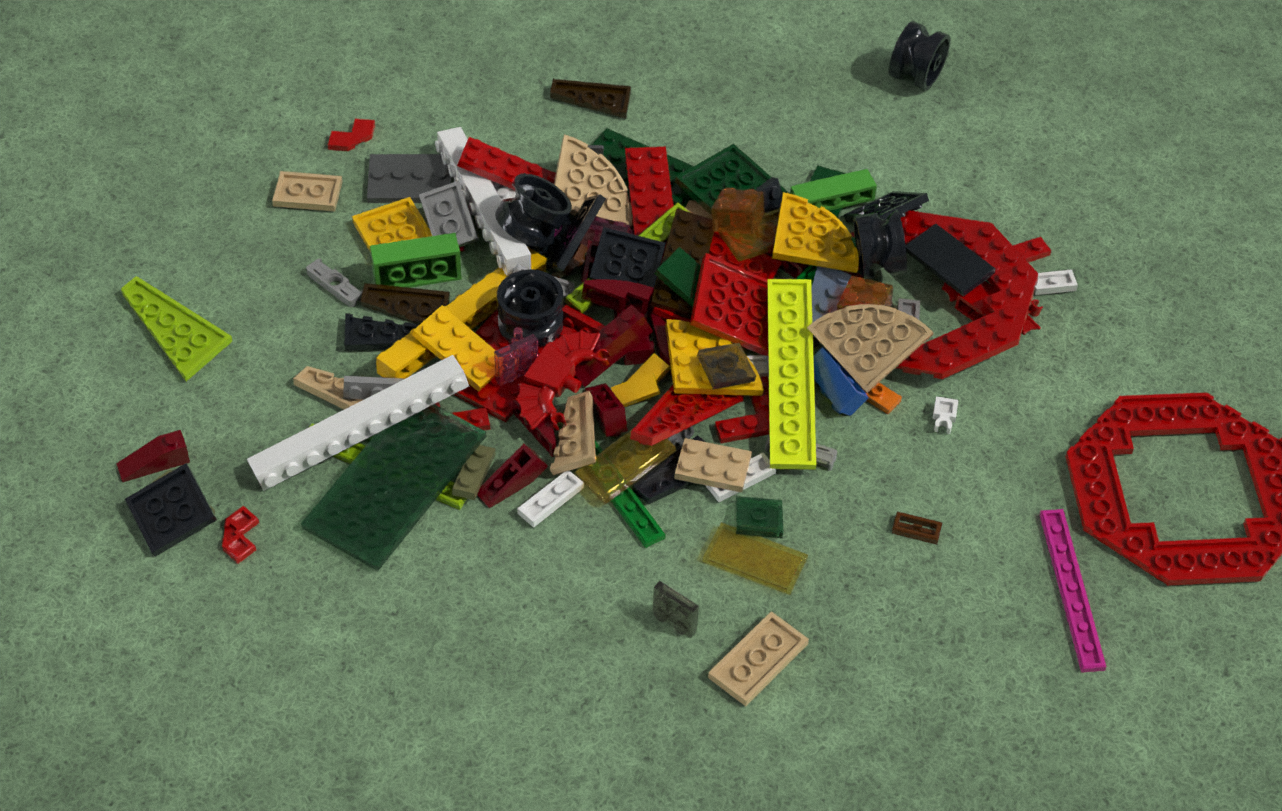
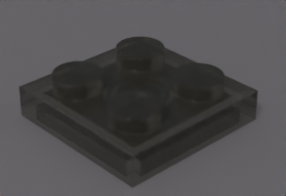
(726, 365)
(675, 609)

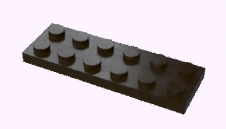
(694, 236)

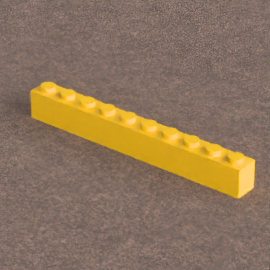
(471, 308)

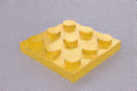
(391, 223)

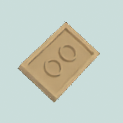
(307, 191)
(713, 465)

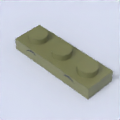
(474, 473)

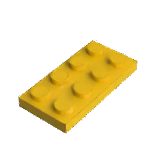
(449, 336)

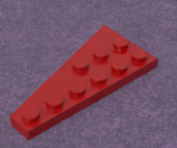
(678, 412)

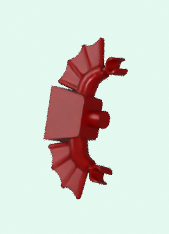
(973, 308)
(555, 372)

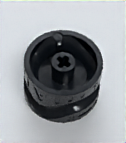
(919, 55)
(534, 211)
(880, 244)
(532, 303)

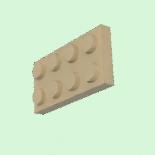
(758, 658)

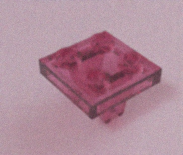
(598, 224)

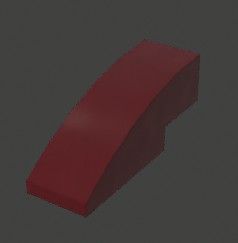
(618, 294)

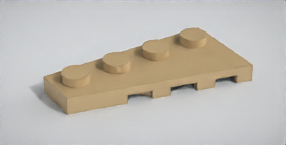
(324, 386)

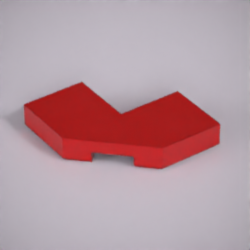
(346, 141)
(234, 541)

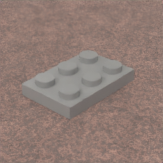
(449, 213)

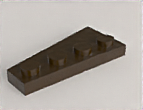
(595, 96)
(403, 302)

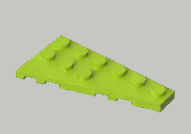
(180, 332)

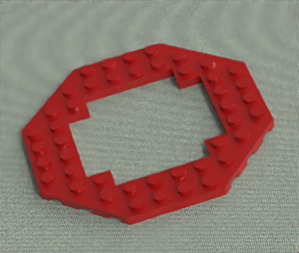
(1008, 307)
(1181, 561)

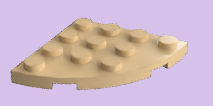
(587, 174)
(869, 340)

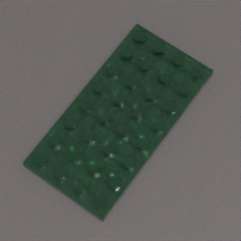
(393, 484)

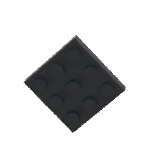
(889, 203)
(627, 258)
(170, 509)

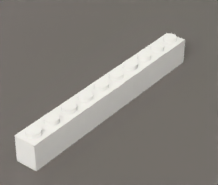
(482, 203)
(358, 422)

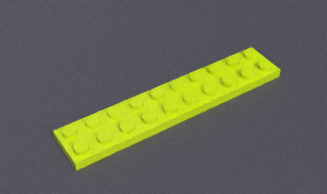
(791, 375)

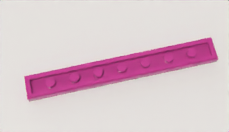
(1072, 591)

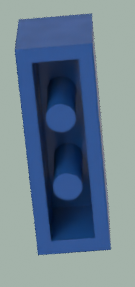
(837, 383)

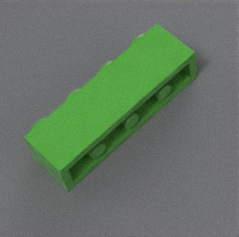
(838, 190)

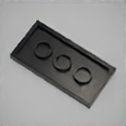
(575, 233)
(949, 259)

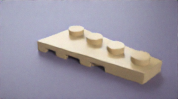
(577, 437)

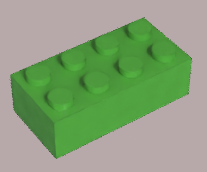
(417, 261)

